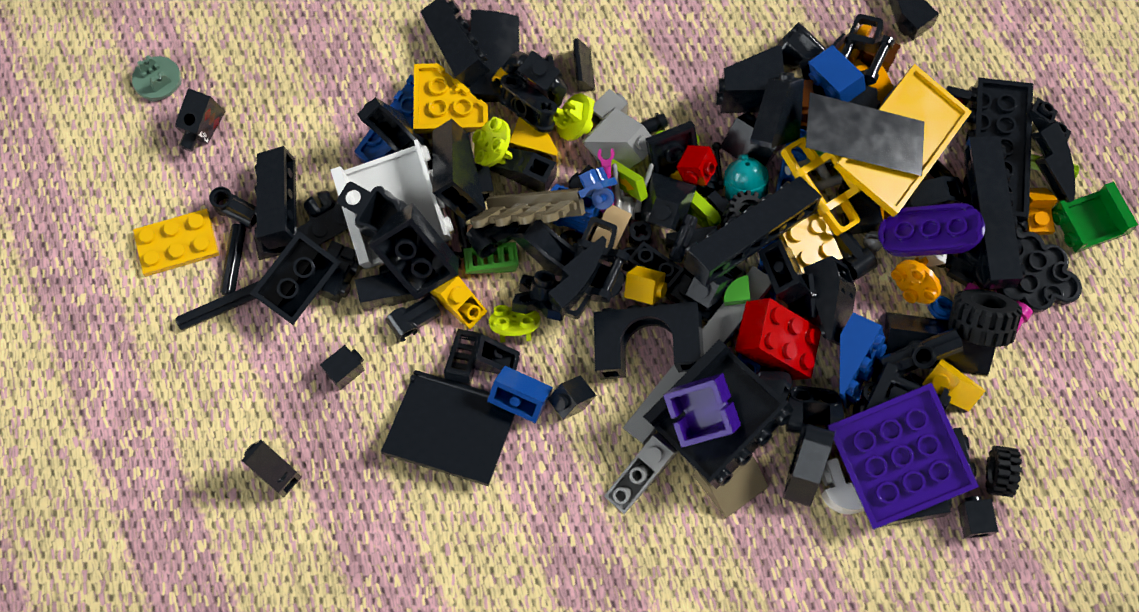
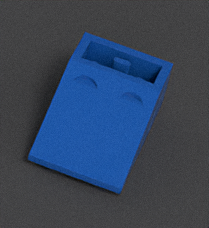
(860, 346)

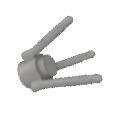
(627, 203)

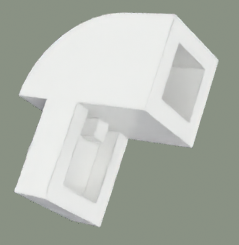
(840, 496)

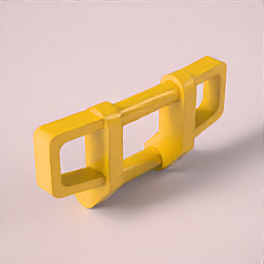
(823, 207)

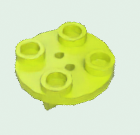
(574, 117)
(492, 143)
(512, 323)

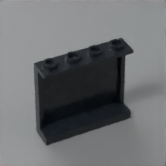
(756, 405)

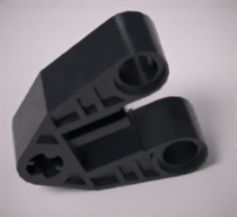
(808, 464)

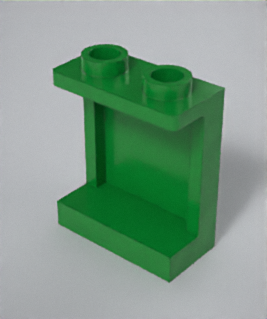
(1094, 218)

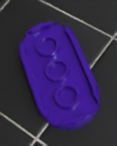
(932, 230)

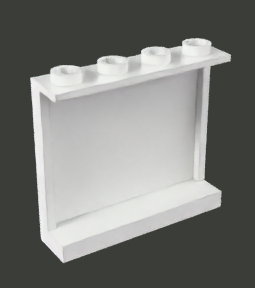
(408, 179)

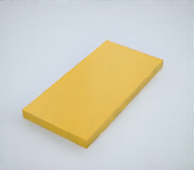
(920, 99)

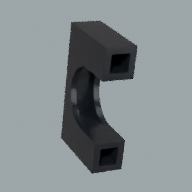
(616, 327)

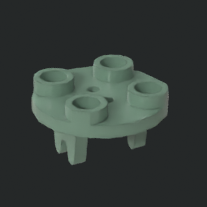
(156, 78)

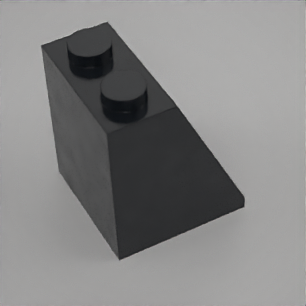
(745, 81)

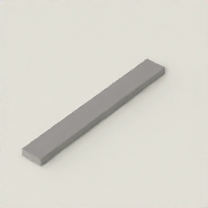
(720, 326)

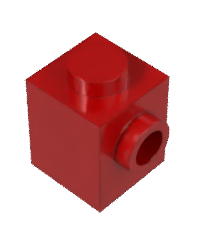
(697, 165)

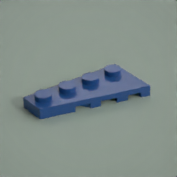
(373, 145)

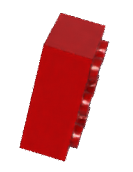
(778, 338)

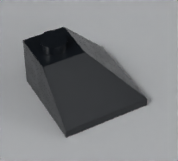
(666, 202)

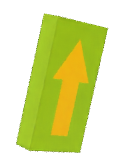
(631, 182)

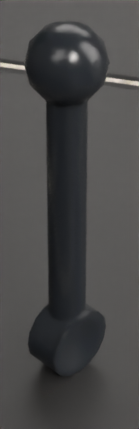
(716, 146)

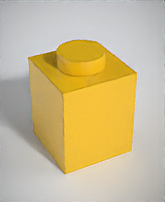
(645, 285)

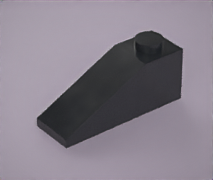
(913, 16)

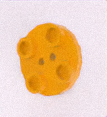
(916, 281)

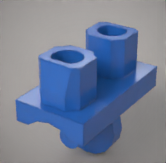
(596, 185)

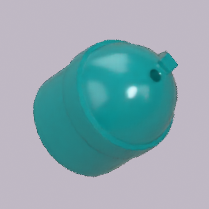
(744, 175)

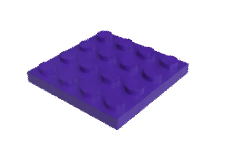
(902, 456)

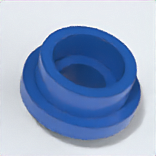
(941, 308)

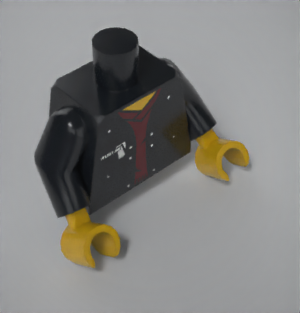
(537, 73)

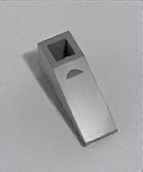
(641, 472)

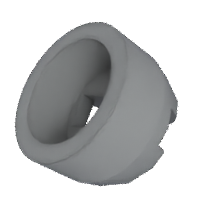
(872, 244)

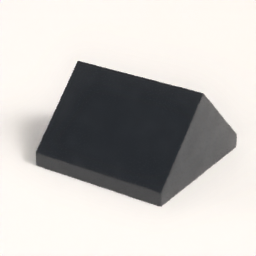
(738, 141)

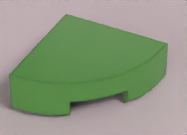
(738, 292)

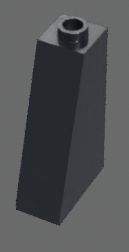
(455, 172)

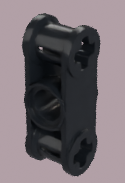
(527, 103)

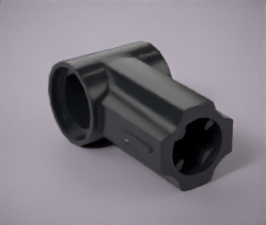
(234, 208)
(488, 238)
(854, 256)
(409, 320)

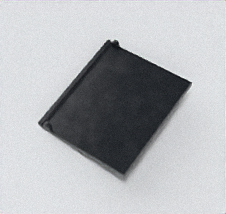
(449, 429)

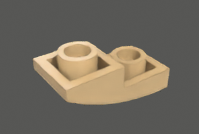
(615, 216)

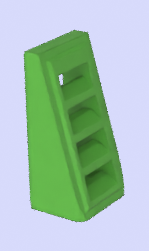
(501, 267)

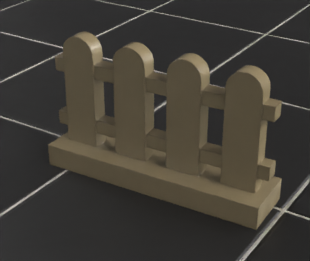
(530, 207)

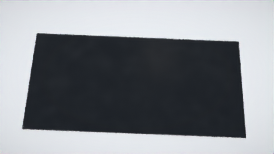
(865, 134)

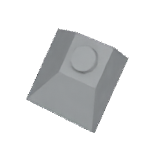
(620, 133)

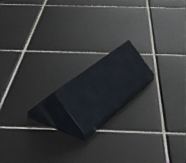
(903, 329)

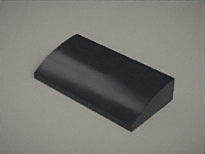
(499, 40)

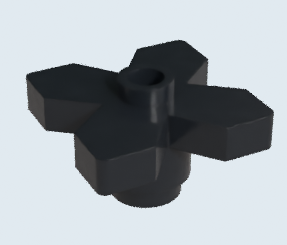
(535, 295)

